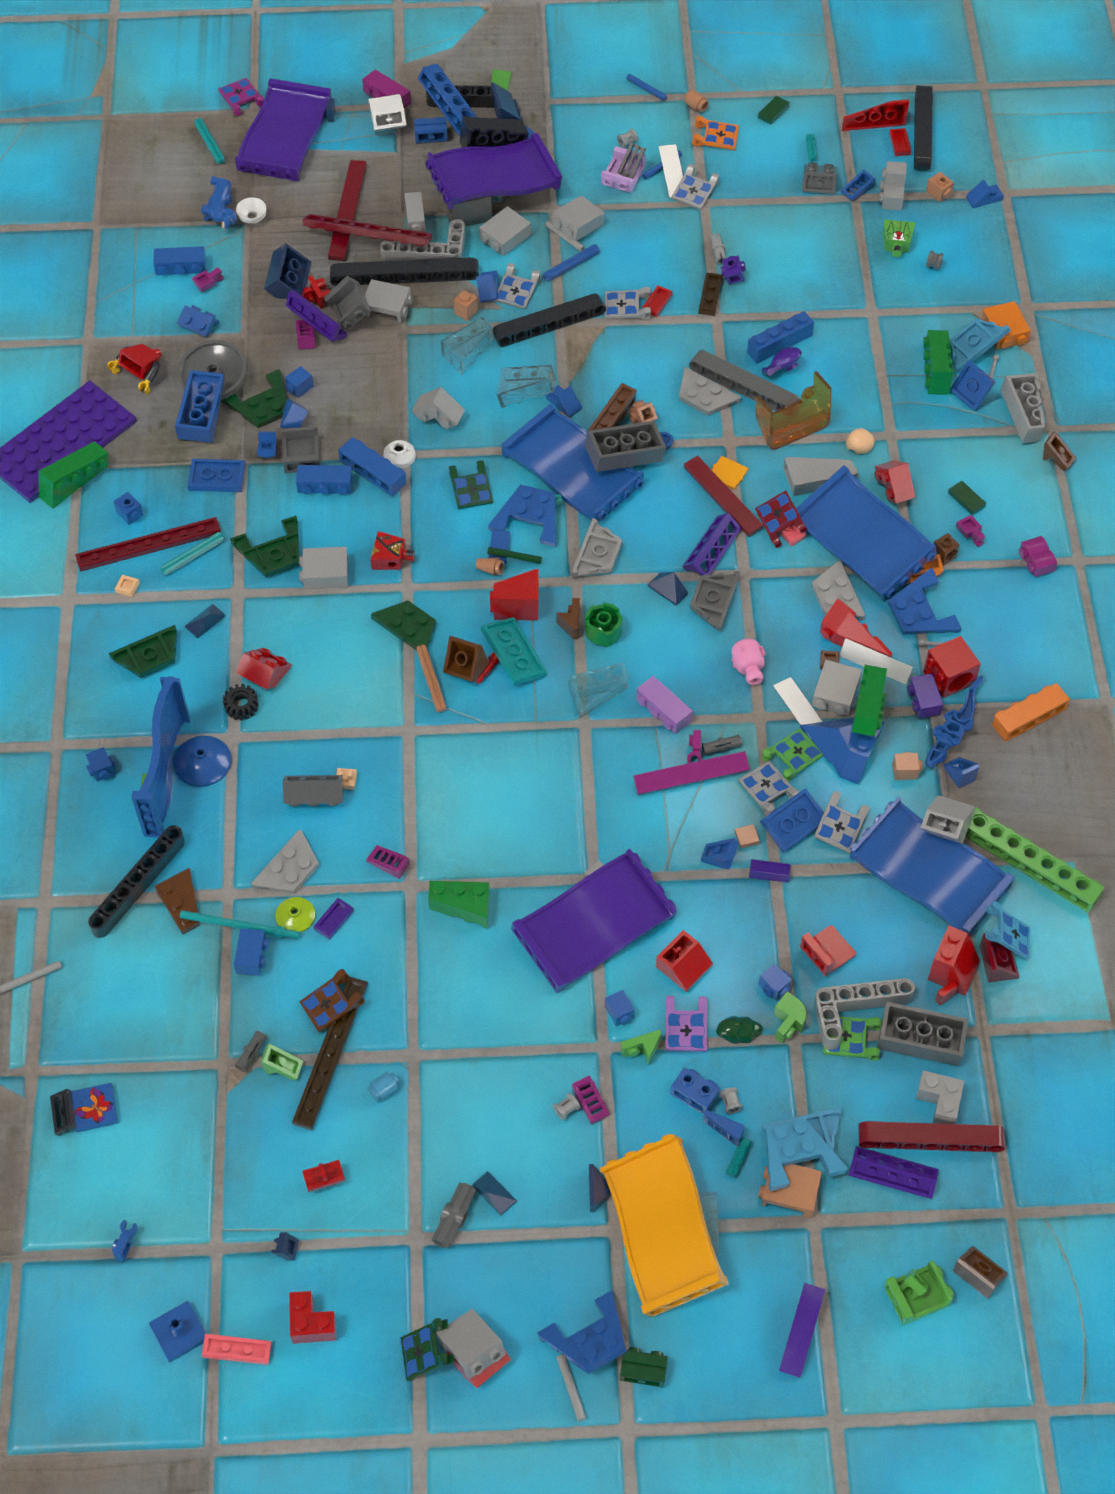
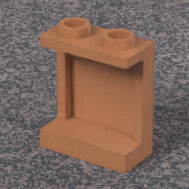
(799, 1194)

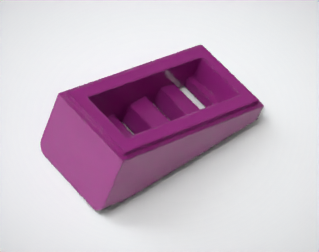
(305, 335)
(398, 871)
(582, 1084)

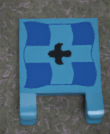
(1010, 931)

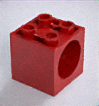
(952, 666)

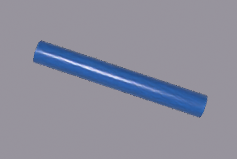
(647, 87)
(655, 169)

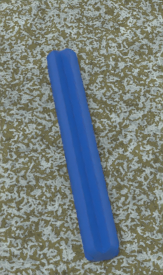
(571, 262)

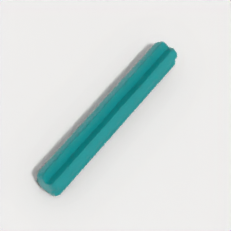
(209, 140)
(192, 553)

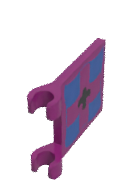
(240, 93)

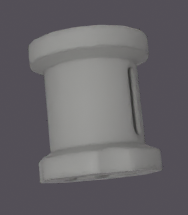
(621, 139)
(731, 1100)
(566, 1106)

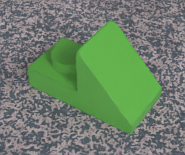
(645, 1043)
(280, 1062)

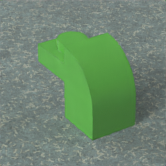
(792, 1013)

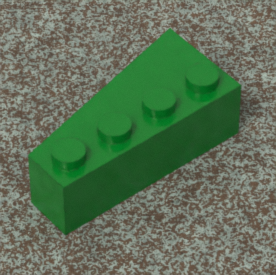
(938, 362)
(71, 473)
(870, 701)

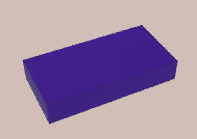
(333, 918)

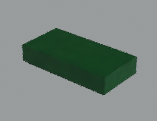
(773, 109)
(967, 497)

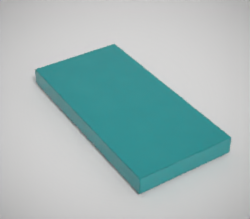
(513, 651)

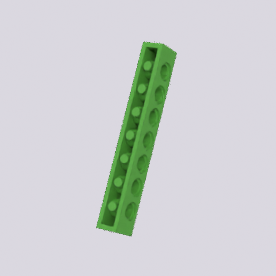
(1033, 866)

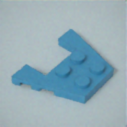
(793, 1144)

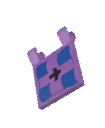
(686, 1028)

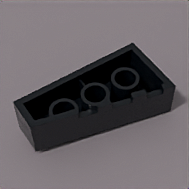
(491, 132)

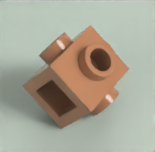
(642, 412)

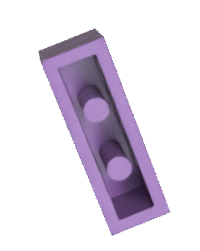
(664, 705)

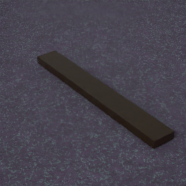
(327, 1061)

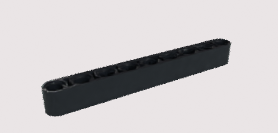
(407, 271)

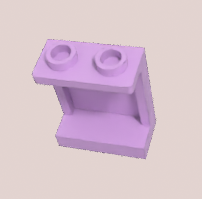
(613, 179)

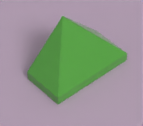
(501, 78)

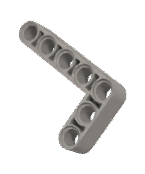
(452, 249)
(856, 1002)

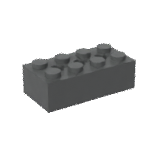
(625, 446)
(940, 1039)

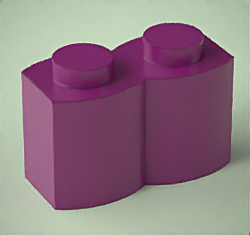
(1038, 556)

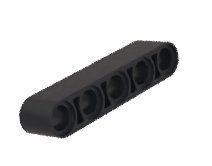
(474, 95)

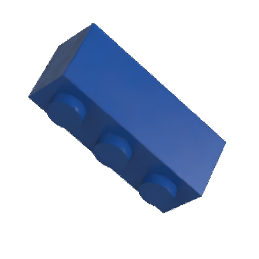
(179, 260)
(324, 479)

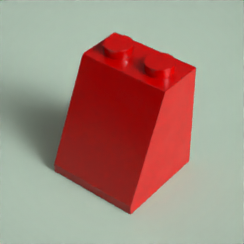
(516, 597)
(954, 960)

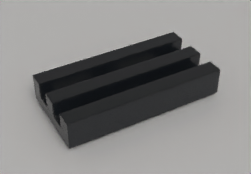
(66, 1111)

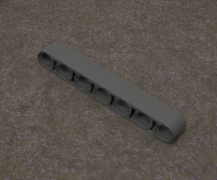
(741, 381)

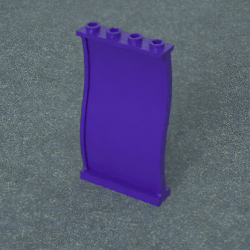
(283, 129)
(493, 171)
(594, 920)

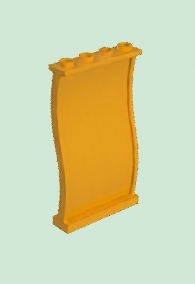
(663, 1226)

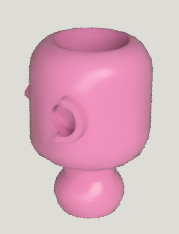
(749, 659)

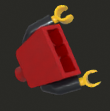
(139, 361)

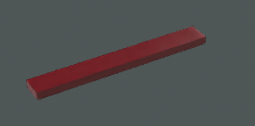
(347, 208)
(147, 544)

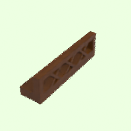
(616, 408)

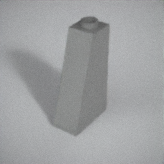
(808, 474)

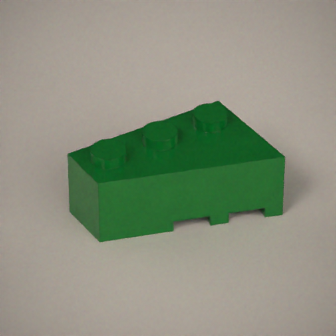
(461, 900)

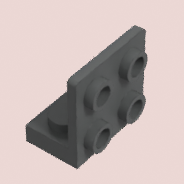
(819, 178)

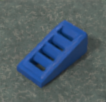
(863, 175)
(726, 1127)

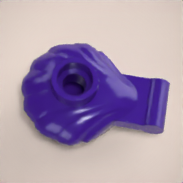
(784, 359)

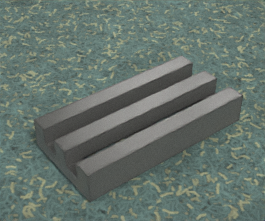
(626, 157)

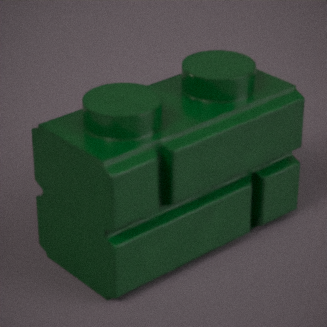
(643, 1367)

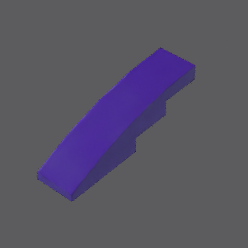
(802, 1330)

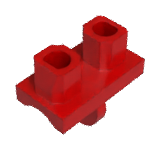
(314, 291)
(323, 1175)

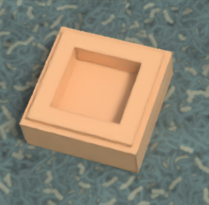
(127, 585)

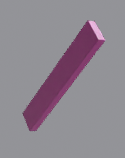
(691, 772)

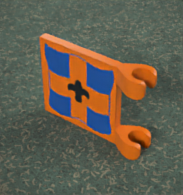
(716, 134)

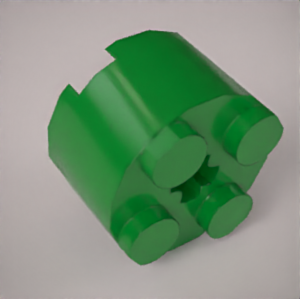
(603, 624)

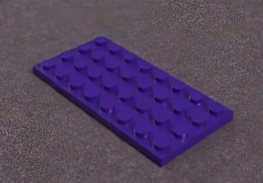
(72, 424)

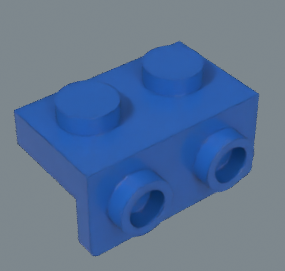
(196, 321)

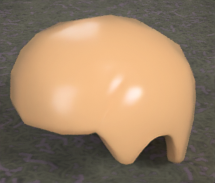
(860, 441)

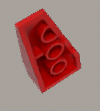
(879, 116)
(842, 624)

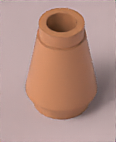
(490, 565)

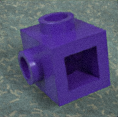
(733, 269)

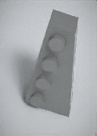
(1024, 405)

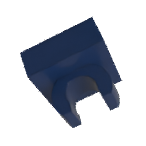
(286, 1246)

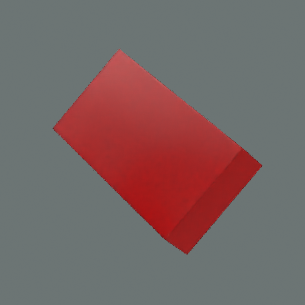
(900, 142)
(658, 300)

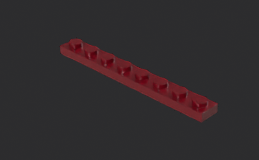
(367, 229)

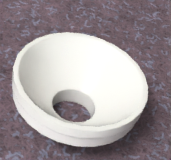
(251, 206)
(403, 458)

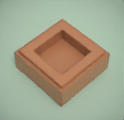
(746, 836)

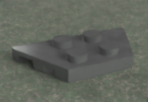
(714, 597)

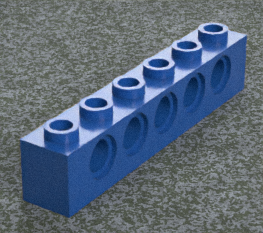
(445, 95)

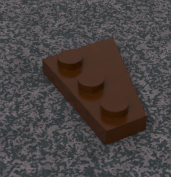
(178, 895)

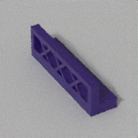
(314, 317)
(711, 541)
(893, 1172)

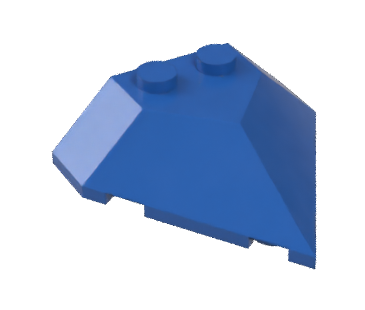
(842, 747)

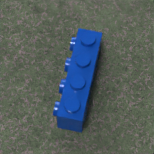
(780, 336)
(372, 466)

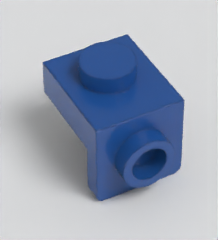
(267, 444)

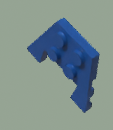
(531, 506)
(914, 612)
(593, 1344)

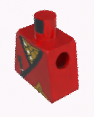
(389, 552)

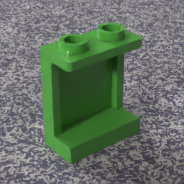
(934, 1299)

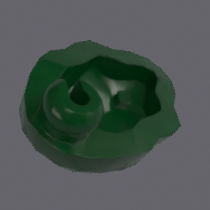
(739, 1029)

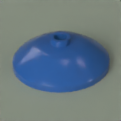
(205, 768)

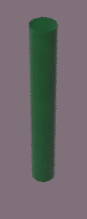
(514, 555)

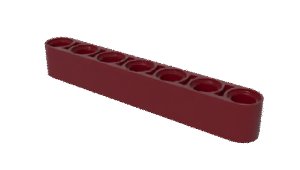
(931, 1136)

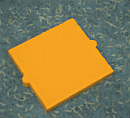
(729, 472)

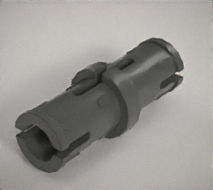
(733, 741)
(250, 1051)

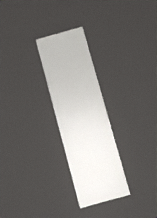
(671, 166)
(863, 655)
(797, 702)

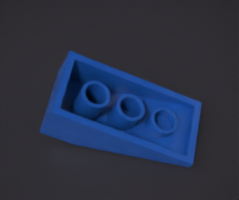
(200, 406)

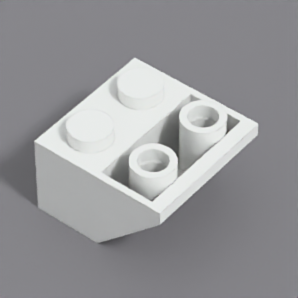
(387, 113)

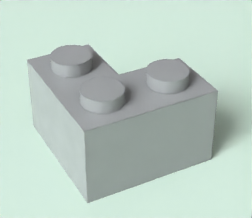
(893, 185)
(438, 405)
(943, 1092)

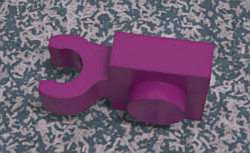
(207, 280)
(971, 528)
(695, 742)

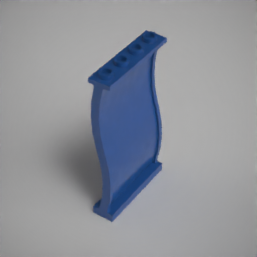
(557, 455)
(865, 533)
(155, 793)
(929, 868)

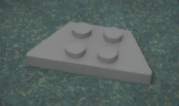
(705, 394)
(597, 551)
(836, 585)
(289, 867)

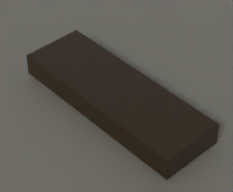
(710, 294)

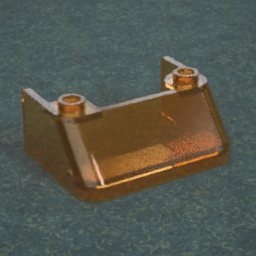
(797, 419)

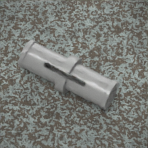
(718, 248)

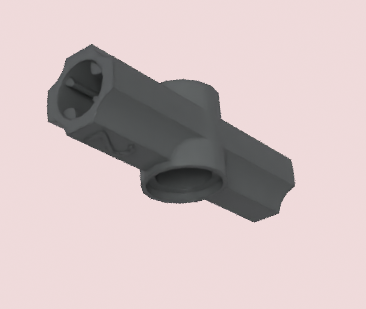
(454, 1215)

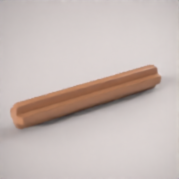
(431, 678)

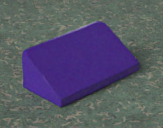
(769, 870)

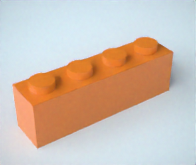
(1030, 712)

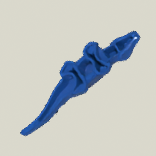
(954, 728)

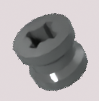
(935, 260)

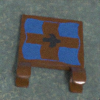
(329, 1003)

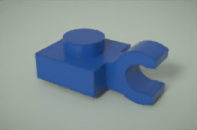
(123, 1244)

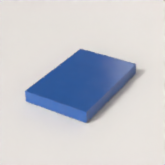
(216, 475)
(793, 820)

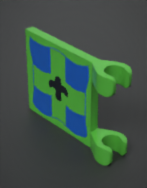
(795, 751)
(854, 1038)

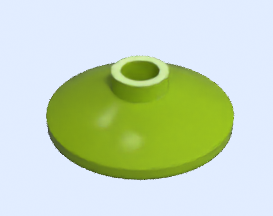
(301, 920)

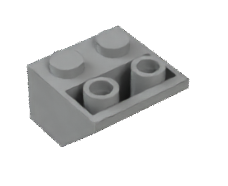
(948, 819)

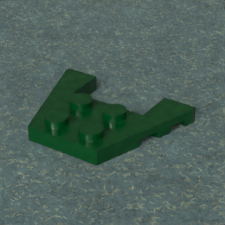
(263, 407)
(273, 555)

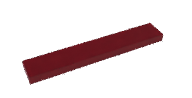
(723, 495)

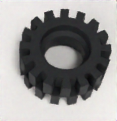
(237, 693)

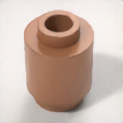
(696, 101)

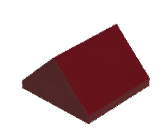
(998, 961)

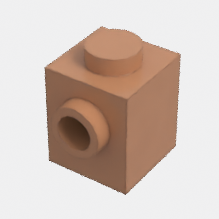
(940, 187)
(465, 305)
(906, 766)

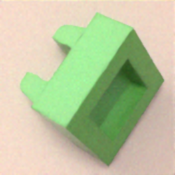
(916, 1282)

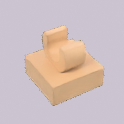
(349, 777)

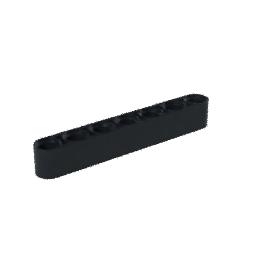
(923, 127)
(548, 320)
(135, 890)

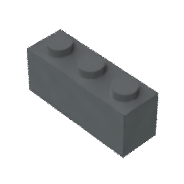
(313, 790)

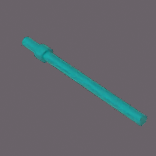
(278, 931)

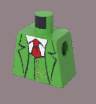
(897, 236)

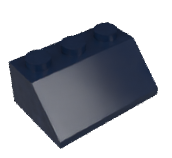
(504, 104)
(287, 272)

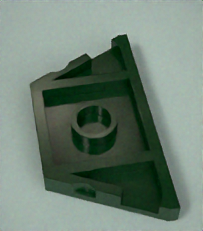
(407, 623)
(148, 653)

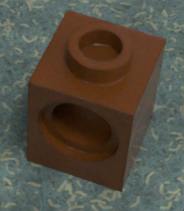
(947, 548)

